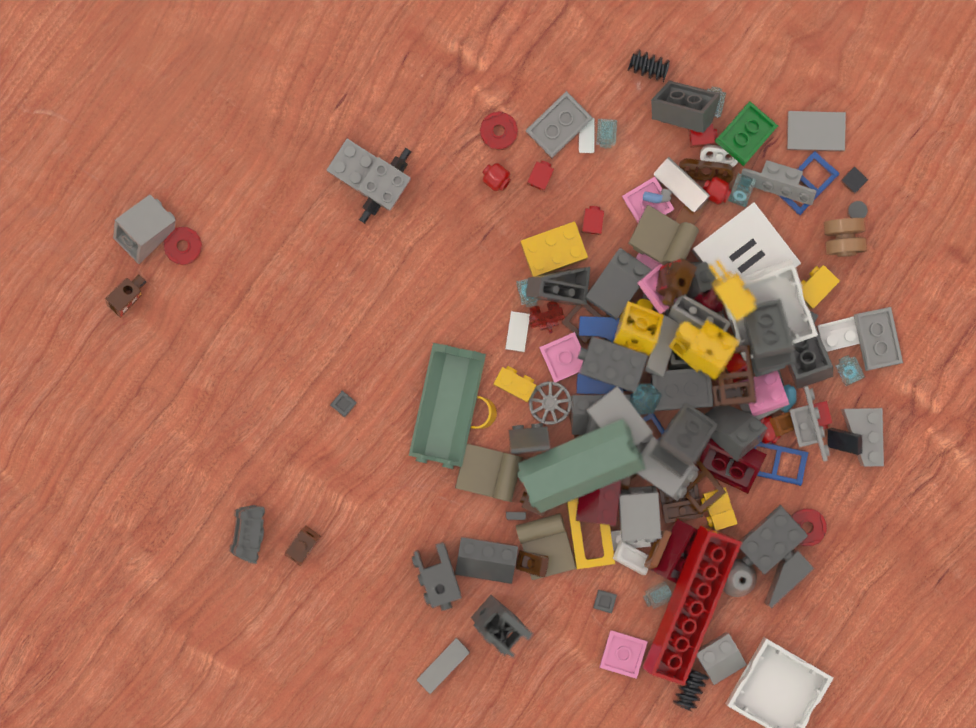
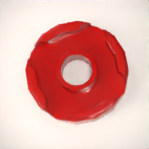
(498, 119)
(190, 254)
(817, 521)

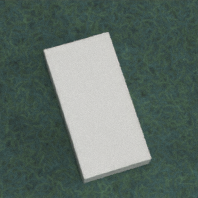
(517, 331)
(631, 557)

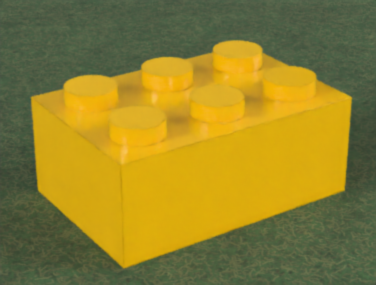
(554, 249)

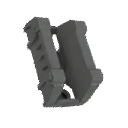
(248, 532)

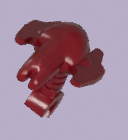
(710, 301)

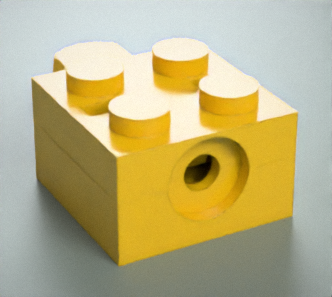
(731, 291)
(639, 327)
(708, 347)

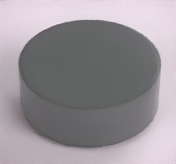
(857, 210)

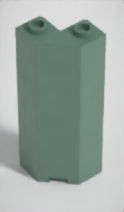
(447, 405)
(581, 466)

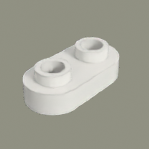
(717, 156)

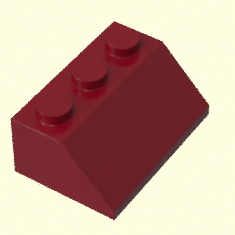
(742, 471)
(599, 505)
(676, 551)

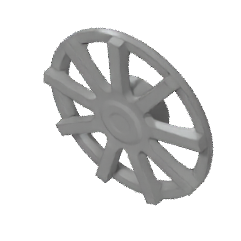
(550, 403)

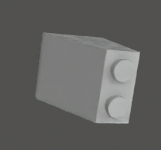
(143, 228)
(664, 478)
(639, 514)

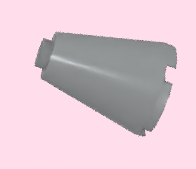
(748, 583)

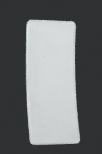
(586, 138)

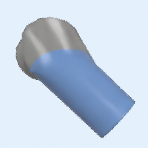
(657, 198)

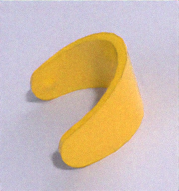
(492, 414)

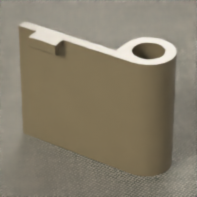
(662, 237)
(488, 472)
(548, 538)

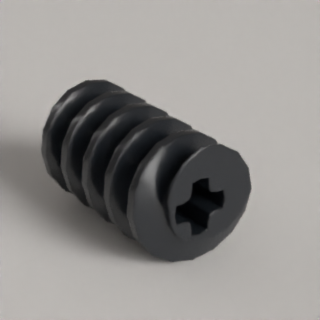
(649, 65)
(690, 690)

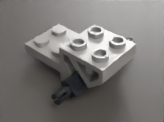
(371, 176)

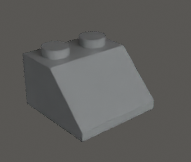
(720, 658)

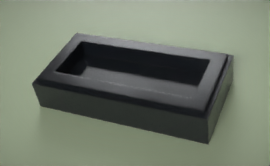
(844, 441)

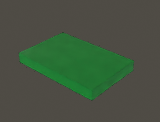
(746, 133)

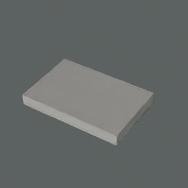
(559, 124)
(816, 131)
(878, 338)
(615, 407)

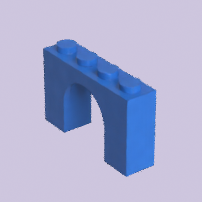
(596, 327)

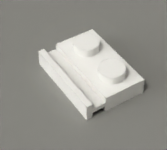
(838, 334)

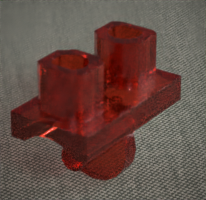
(547, 319)

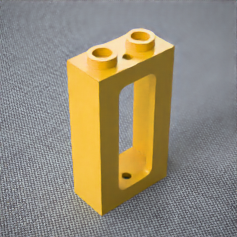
(580, 560)

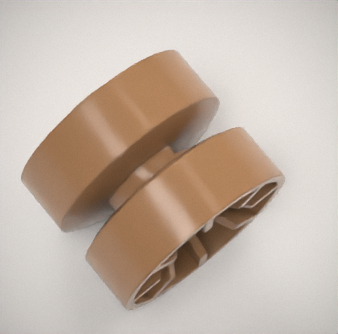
(845, 243)

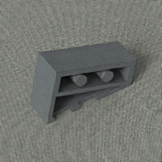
(562, 286)

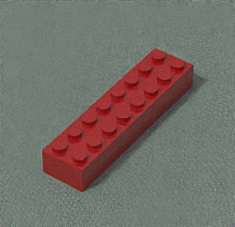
(692, 605)

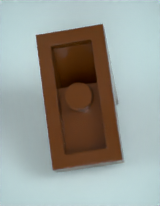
(532, 563)

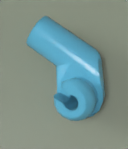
(792, 397)

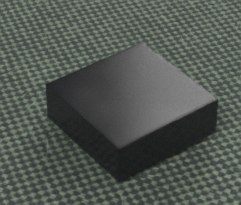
(854, 180)

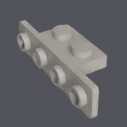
(781, 181)
(807, 426)

